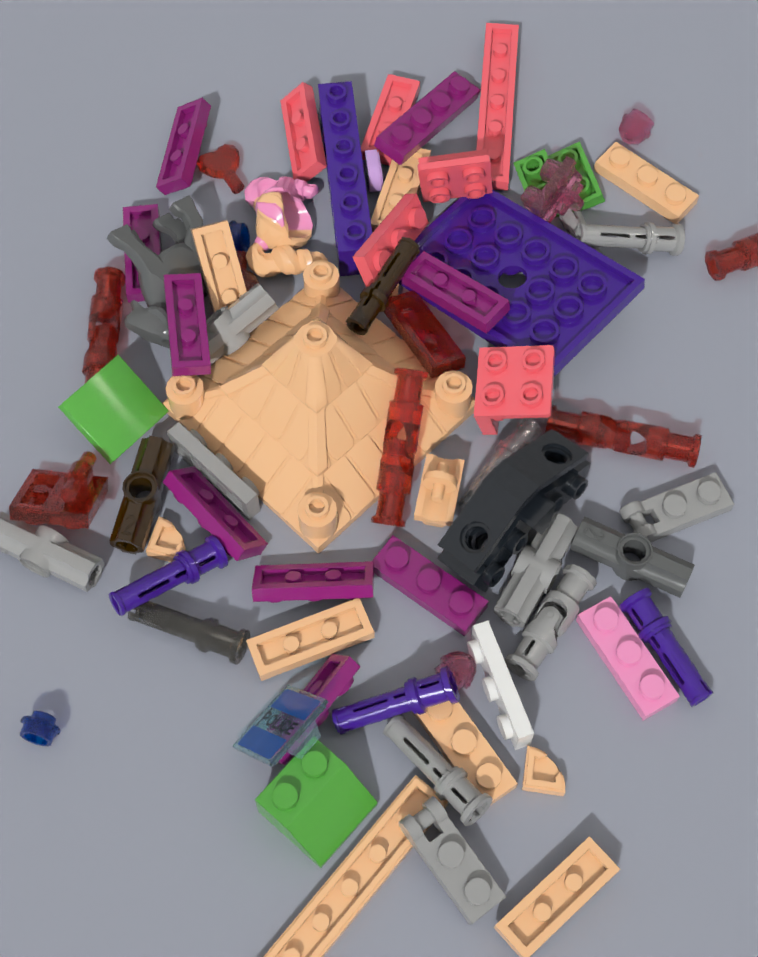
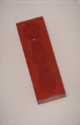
(424, 334)

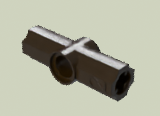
(137, 514)

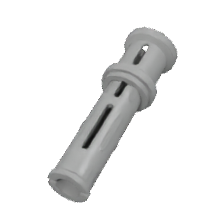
(648, 239)
(449, 781)

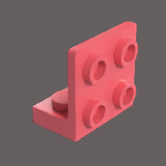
(455, 176)
(513, 384)

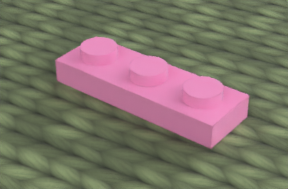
(627, 658)

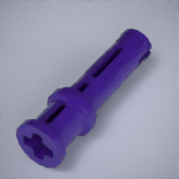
(185, 567)
(656, 630)
(414, 697)

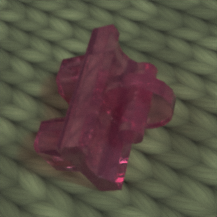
(558, 194)

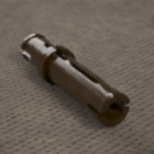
(376, 296)

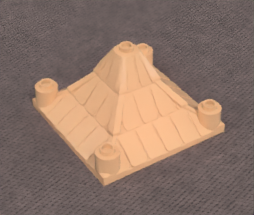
(310, 407)

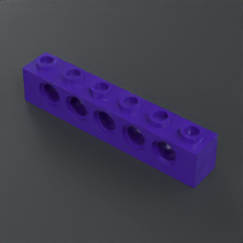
(344, 172)

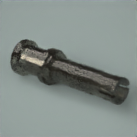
(205, 633)

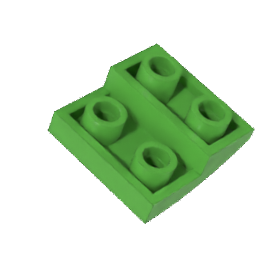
(530, 167)
(113, 409)

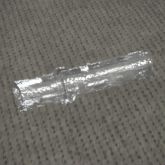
(522, 434)

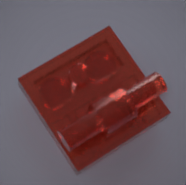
(61, 497)

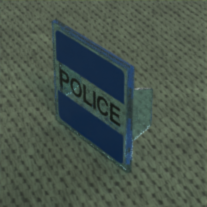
(283, 727)

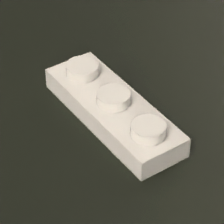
(500, 686)

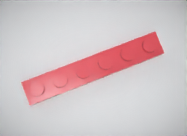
(498, 99)

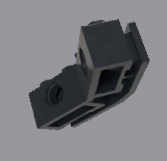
(510, 501)

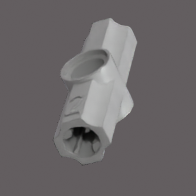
(232, 325)
(49, 553)
(535, 571)

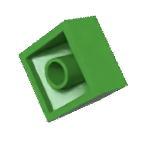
(316, 803)

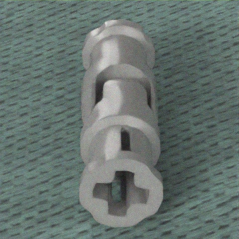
(550, 622)

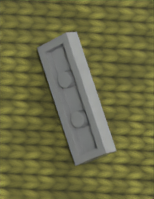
(216, 469)

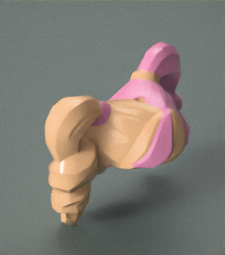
(281, 226)

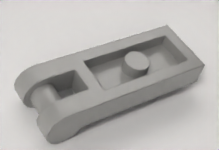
(678, 507)
(452, 861)

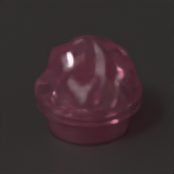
(635, 127)
(461, 665)

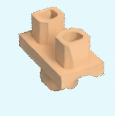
(439, 491)

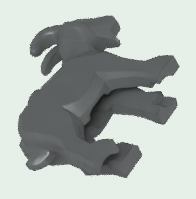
(178, 259)

